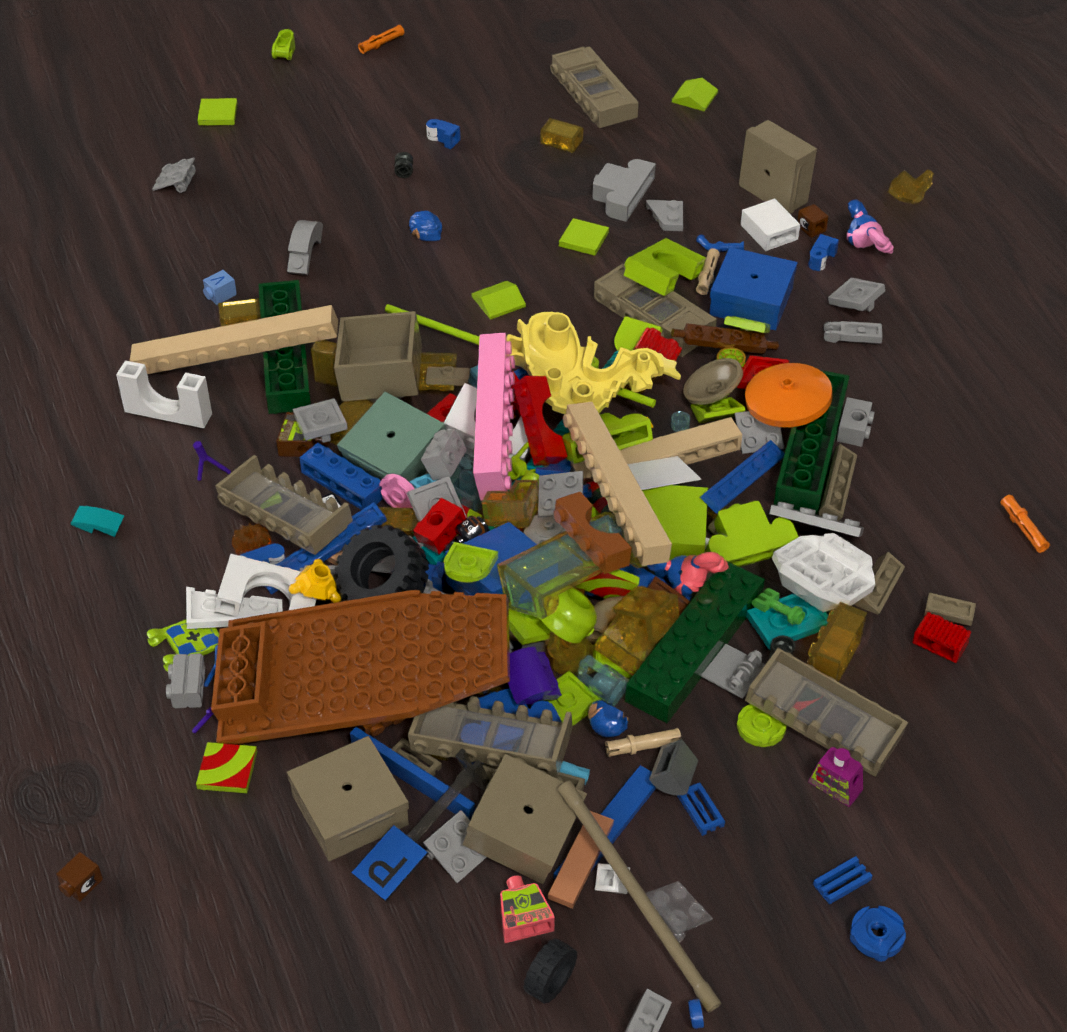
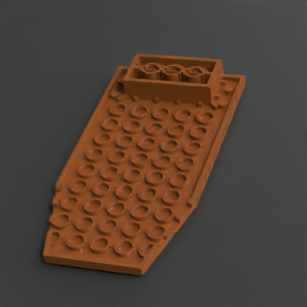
(356, 662)

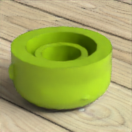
(573, 617)

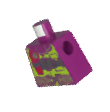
(839, 776)

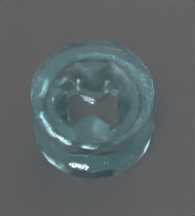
(680, 421)

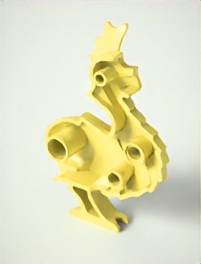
(553, 350)

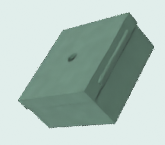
(390, 439)

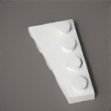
(202, 611)

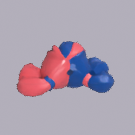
(693, 570)

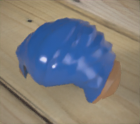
(425, 226)
(606, 719)

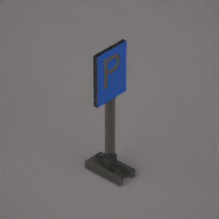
(398, 853)

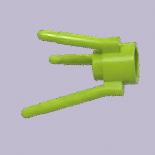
(519, 466)

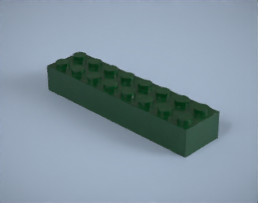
(284, 367)
(810, 453)
(693, 642)

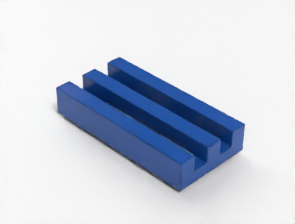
(710, 825)
(836, 872)

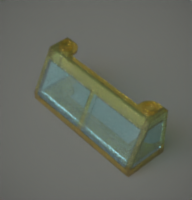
(546, 570)

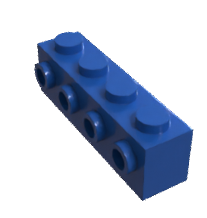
(341, 476)

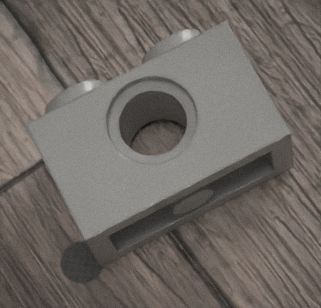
(855, 422)

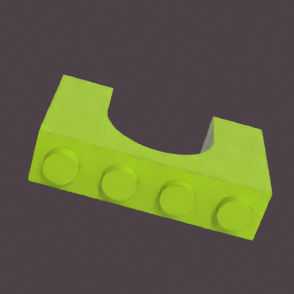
(661, 264)

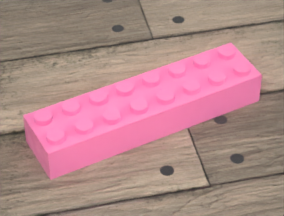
(494, 414)

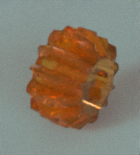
(250, 538)

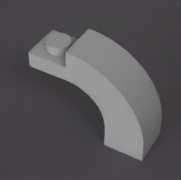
(301, 243)

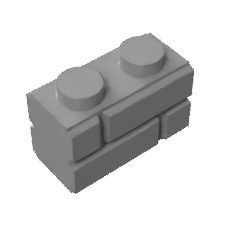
(187, 681)

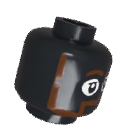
(470, 528)

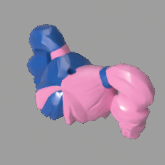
(869, 230)

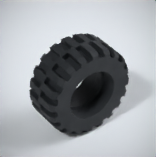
(368, 549)

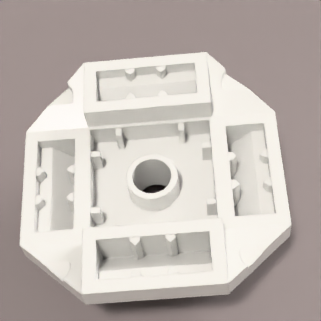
(825, 570)

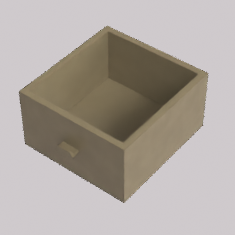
(378, 356)

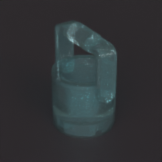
(606, 684)

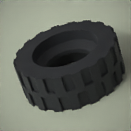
(550, 970)

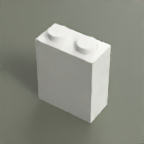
(770, 224)

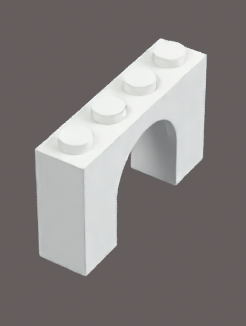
(141, 399)
(462, 420)
(248, 573)

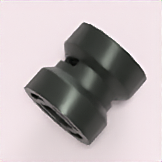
(403, 165)
(784, 643)

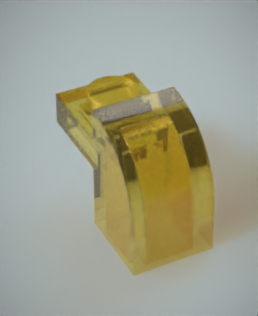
(908, 189)
(568, 656)

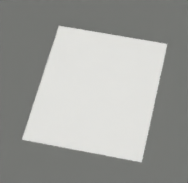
(662, 472)

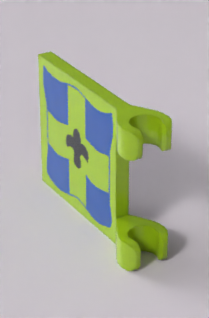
(184, 640)

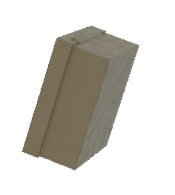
(777, 165)
(348, 797)
(521, 819)

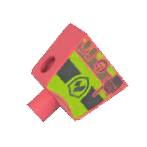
(524, 911)

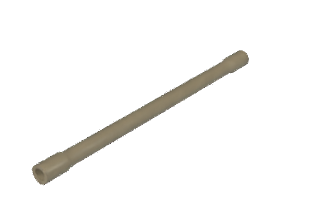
(700, 986)

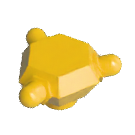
(316, 583)

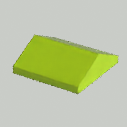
(695, 94)
(499, 299)
(716, 411)

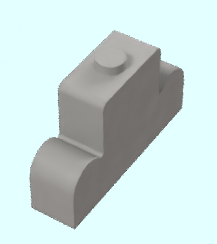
(623, 187)

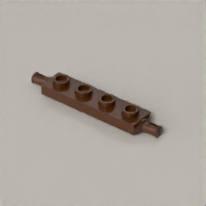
(724, 338)

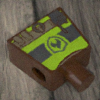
(291, 440)

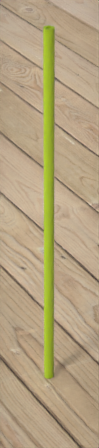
(475, 339)

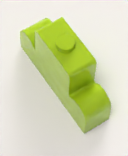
(626, 432)
(747, 535)

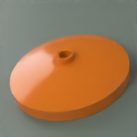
(788, 395)

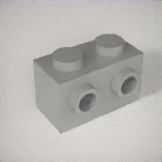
(443, 454)

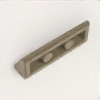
(886, 574)

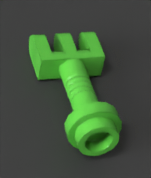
(770, 599)

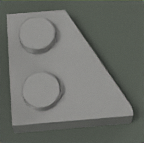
(667, 213)

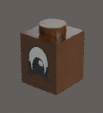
(812, 220)
(79, 877)

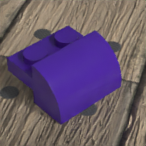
(532, 677)

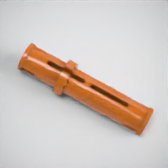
(375, 42)
(1019, 516)

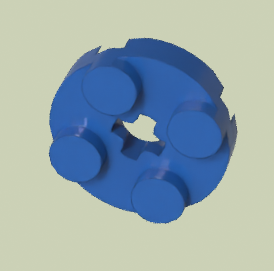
(878, 946)

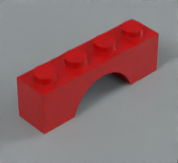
(544, 444)

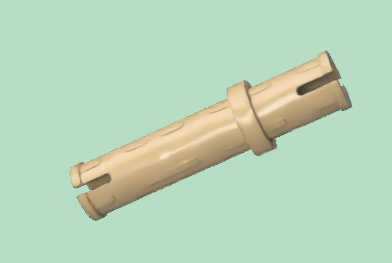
(706, 276)
(632, 744)

